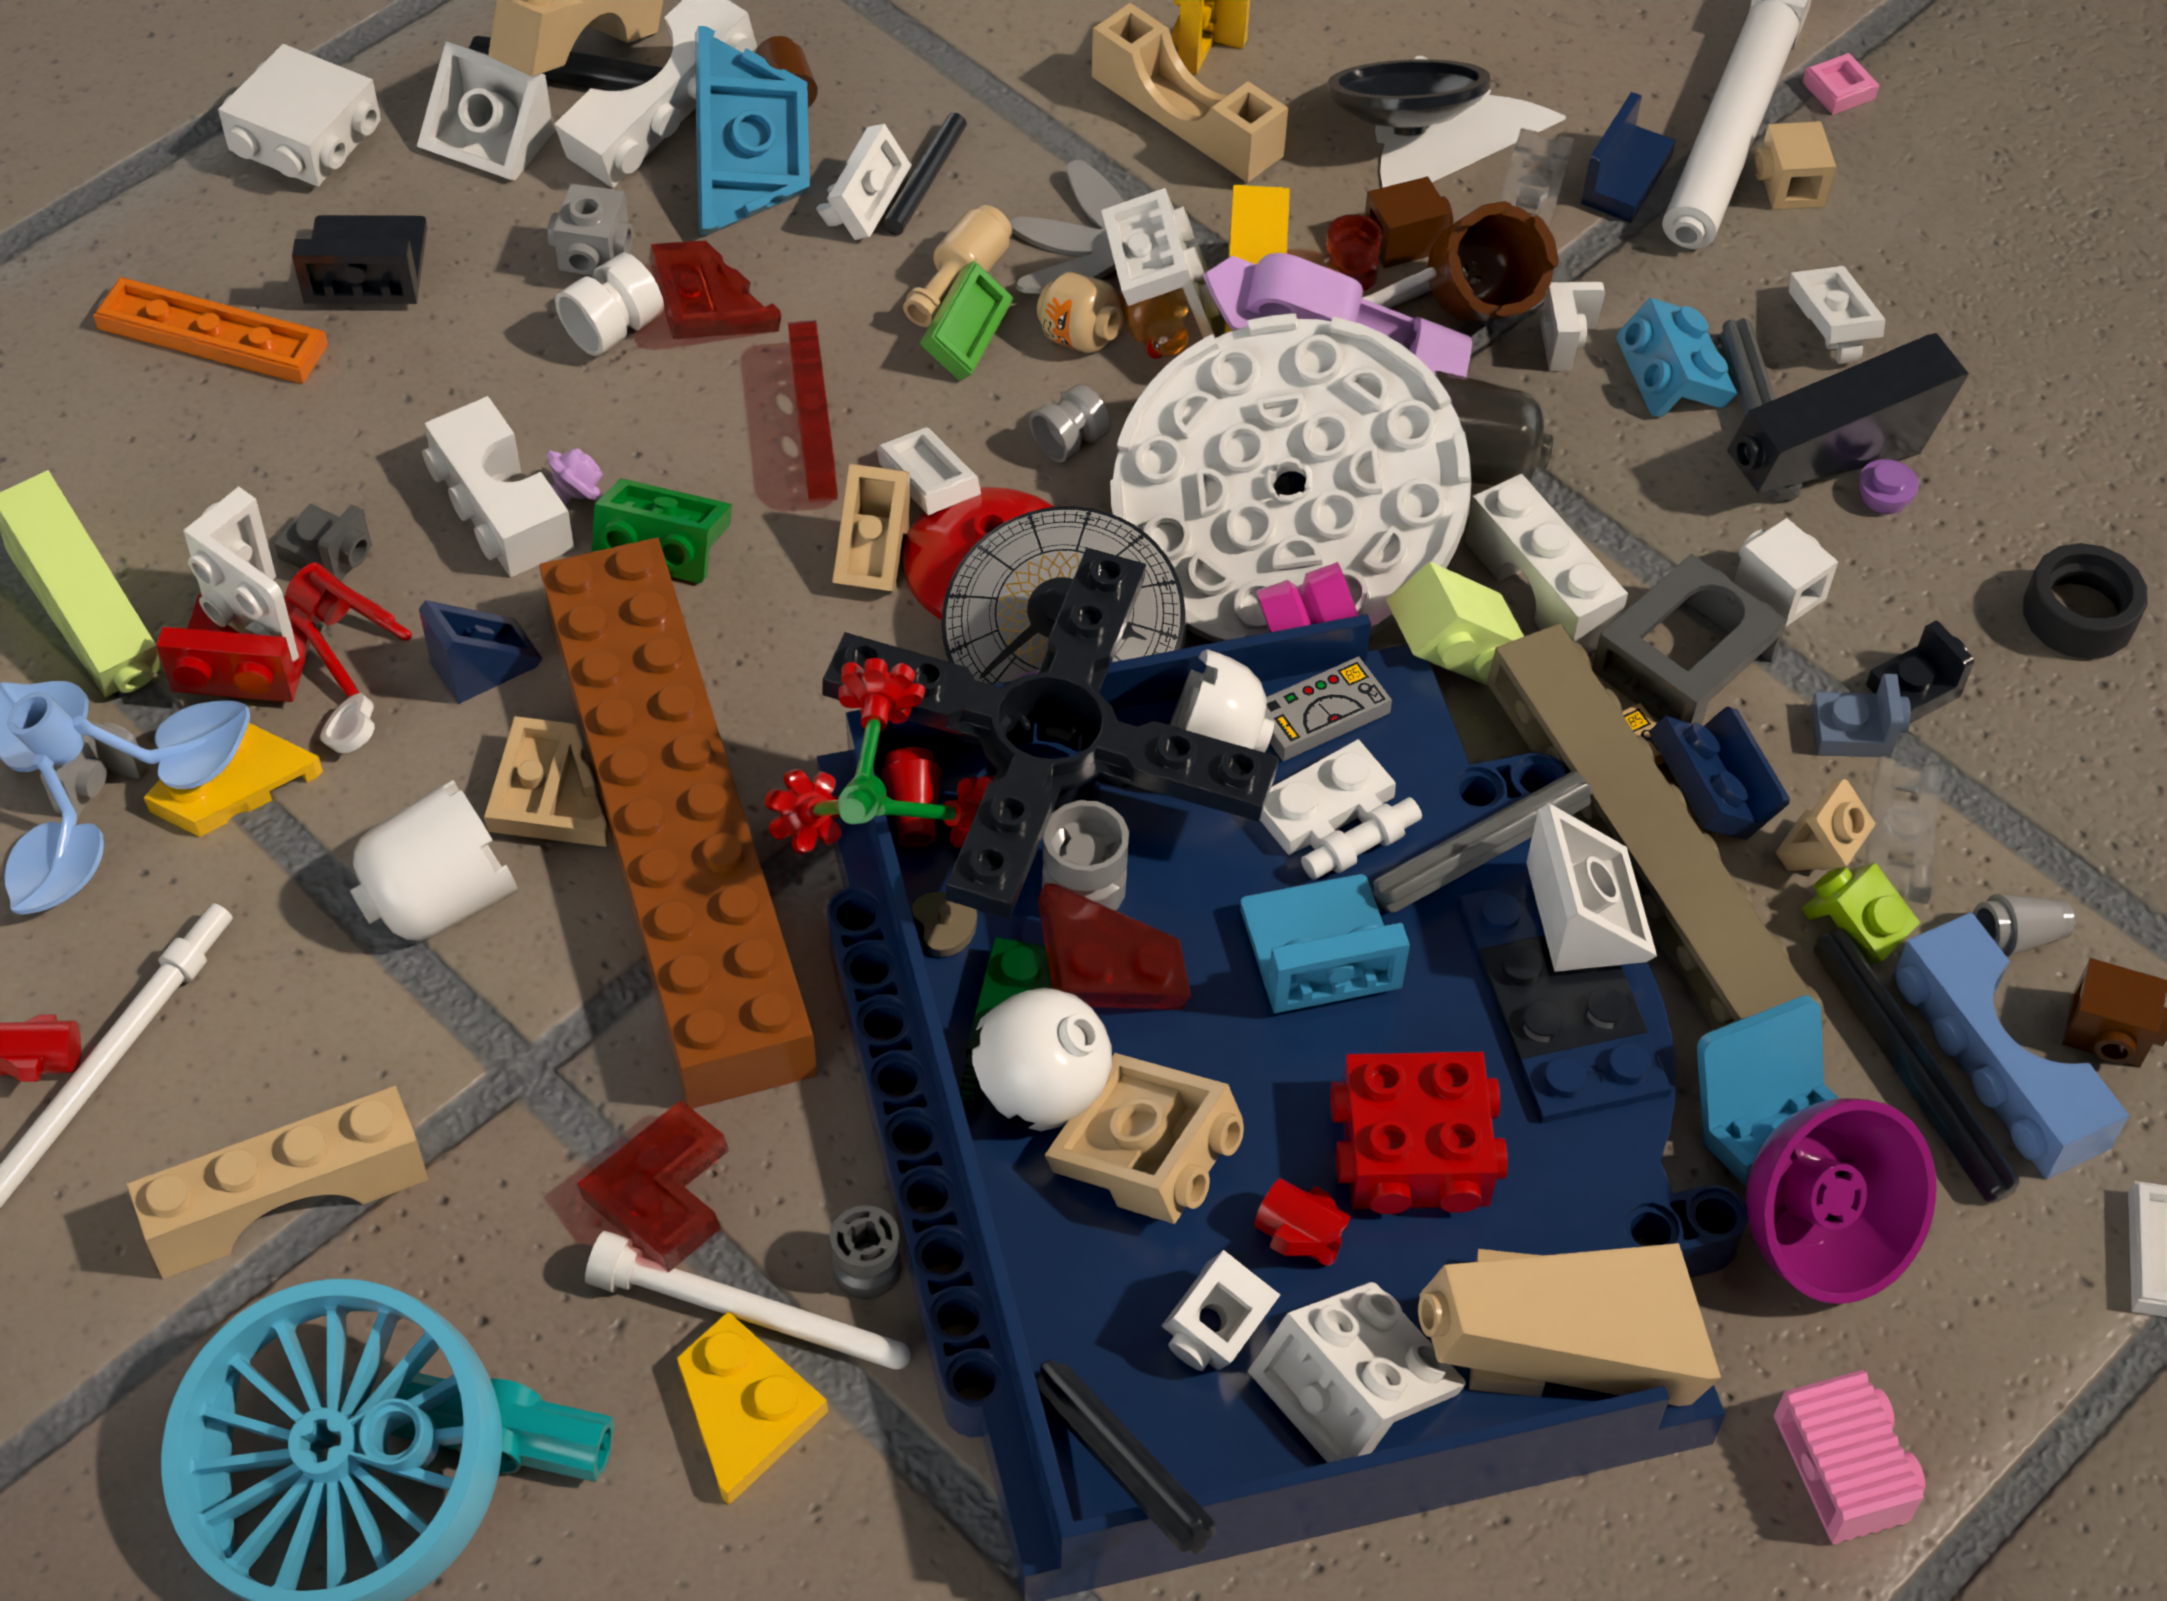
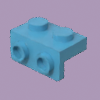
(1674, 357)

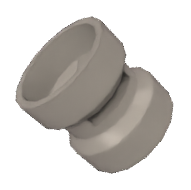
(1074, 420)

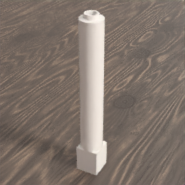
(1733, 121)

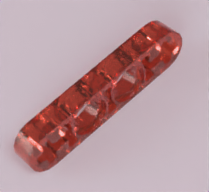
(812, 411)

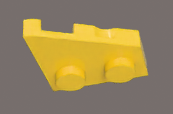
(243, 786)
(745, 1403)

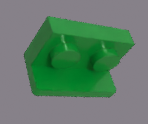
(681, 521)

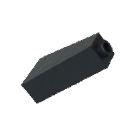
(1851, 417)

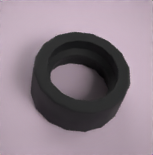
(2094, 568)

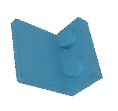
(1323, 943)

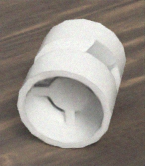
(604, 306)

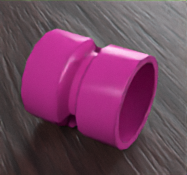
(1319, 599)

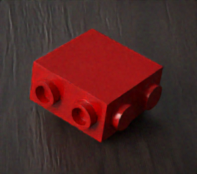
(1418, 1131)

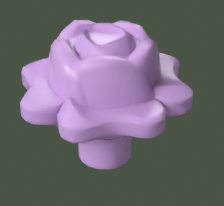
(574, 475)

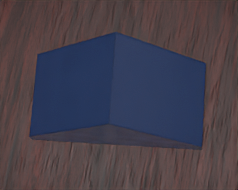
(475, 648)

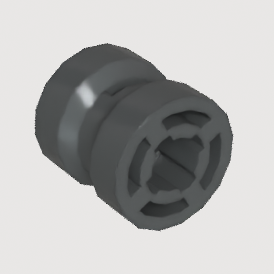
(872, 1266)

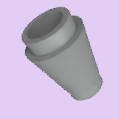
(2024, 921)

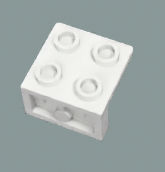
(1154, 255)
(1351, 1371)

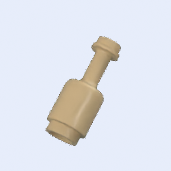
(978, 236)

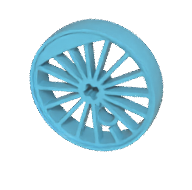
(202, 1421)

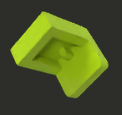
(1865, 907)

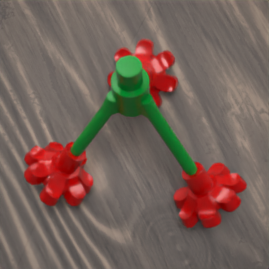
(811, 810)

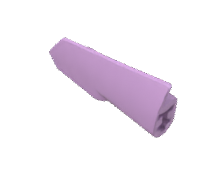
(1295, 285)

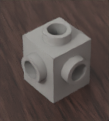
(590, 228)

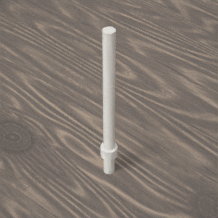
(178, 964)

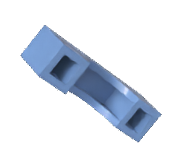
(2051, 1108)

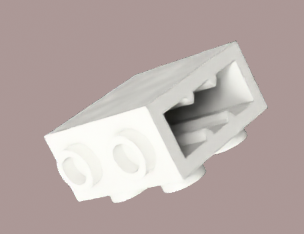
(300, 115)

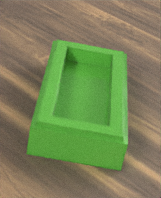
(966, 320)

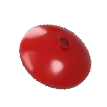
(943, 539)

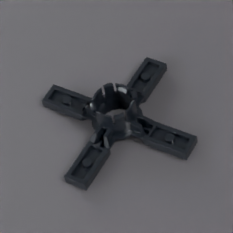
(1067, 712)

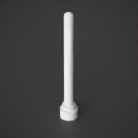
(618, 1264)

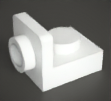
(1566, 316)

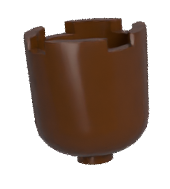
(1506, 253)

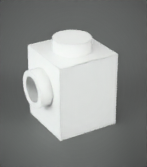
(1785, 569)

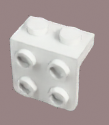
(237, 569)

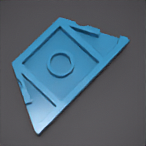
(747, 134)

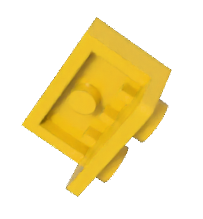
(1208, 22)

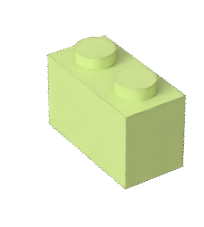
(1453, 620)

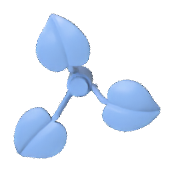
(45, 727)

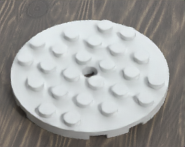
(1305, 398)

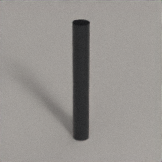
(924, 174)

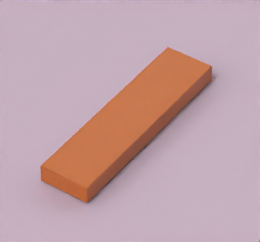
(211, 330)

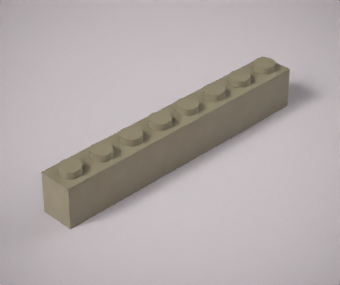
(1687, 894)

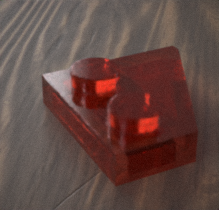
(706, 294)
(1109, 955)

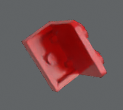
(231, 663)

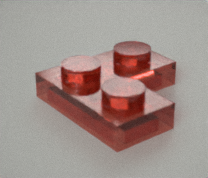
(645, 1185)

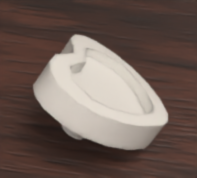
(349, 725)

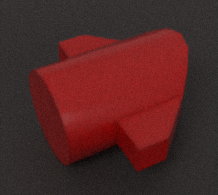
(39, 1047)
(1302, 1222)

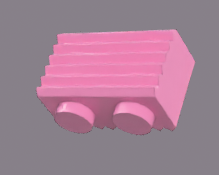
(1850, 1455)

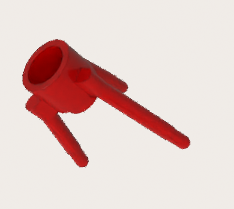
(326, 599)

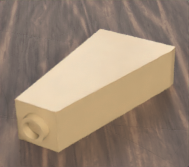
(1576, 1321)

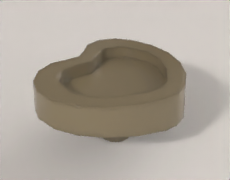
(945, 924)

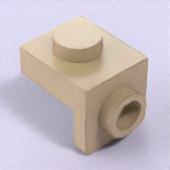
(1829, 832)

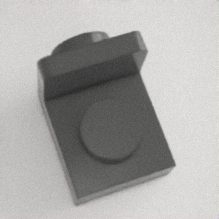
(326, 539)

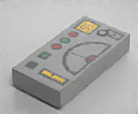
(1325, 707)

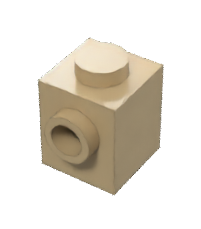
(1795, 165)

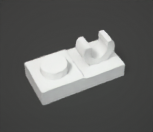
(866, 183)
(1837, 310)

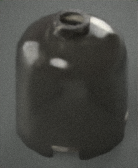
(1500, 430)

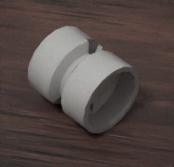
(1087, 851)

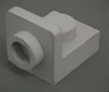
(87, 773)

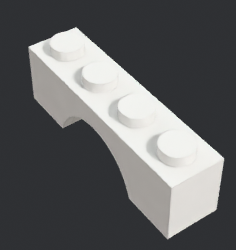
(617, 129)

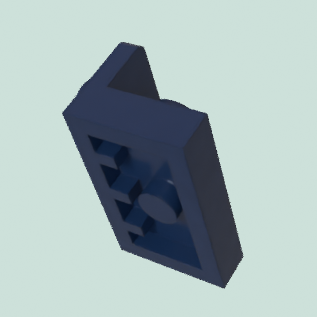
(1721, 772)

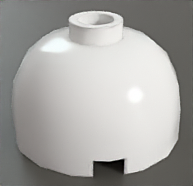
(1224, 703)
(1042, 1057)

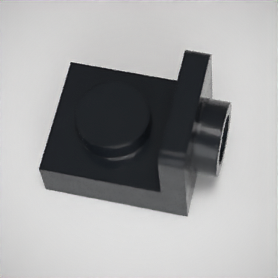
(1930, 672)

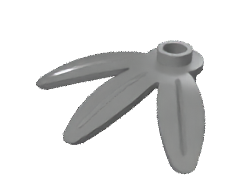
(1070, 239)

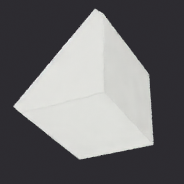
(486, 113)
(1586, 895)

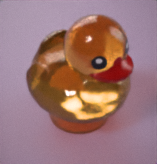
(1159, 323)

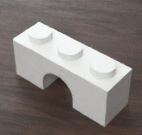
(515, 520)
(1519, 531)

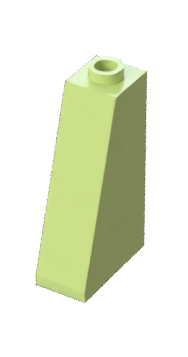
(76, 585)

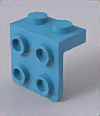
(1758, 1077)

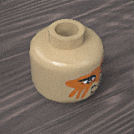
(1080, 312)

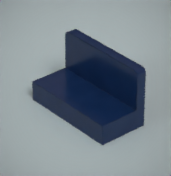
(1625, 164)

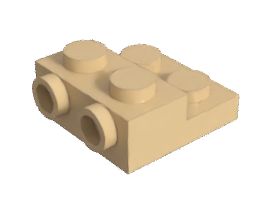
(1150, 1138)

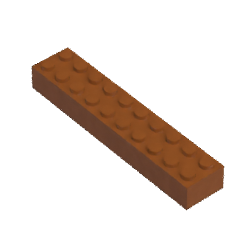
(677, 826)

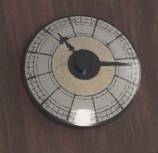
(1018, 578)

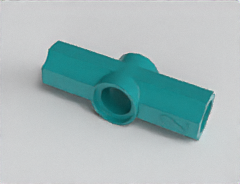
(532, 1430)

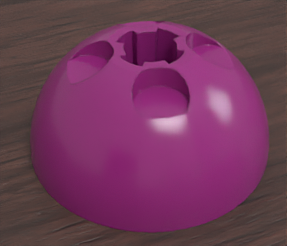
(1842, 1198)

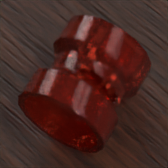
(1354, 248)

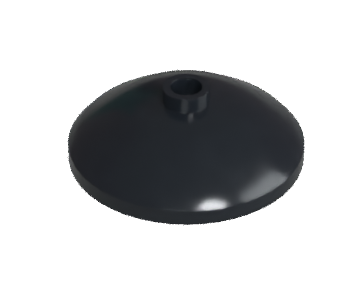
(1409, 92)

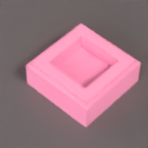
(1840, 83)

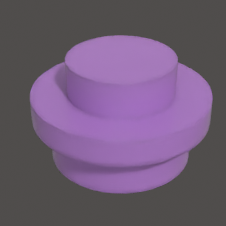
(1887, 486)

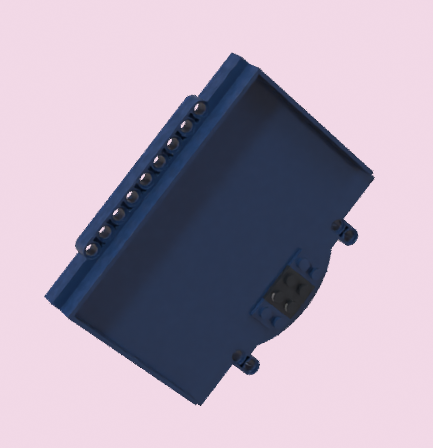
(1084, 1283)

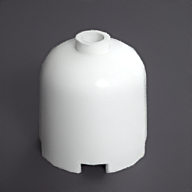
(429, 867)

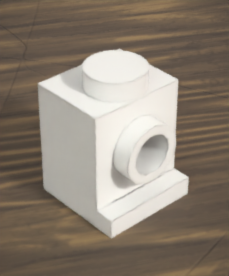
(1239, 1301)

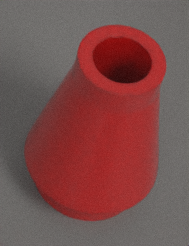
(912, 777)

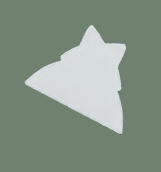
(1461, 141)

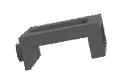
(1661, 683)

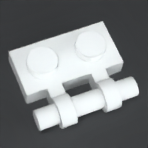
(1330, 795)

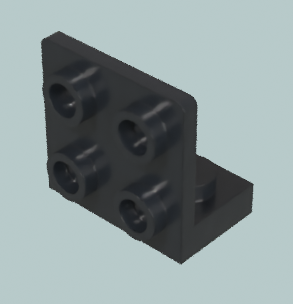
(361, 259)

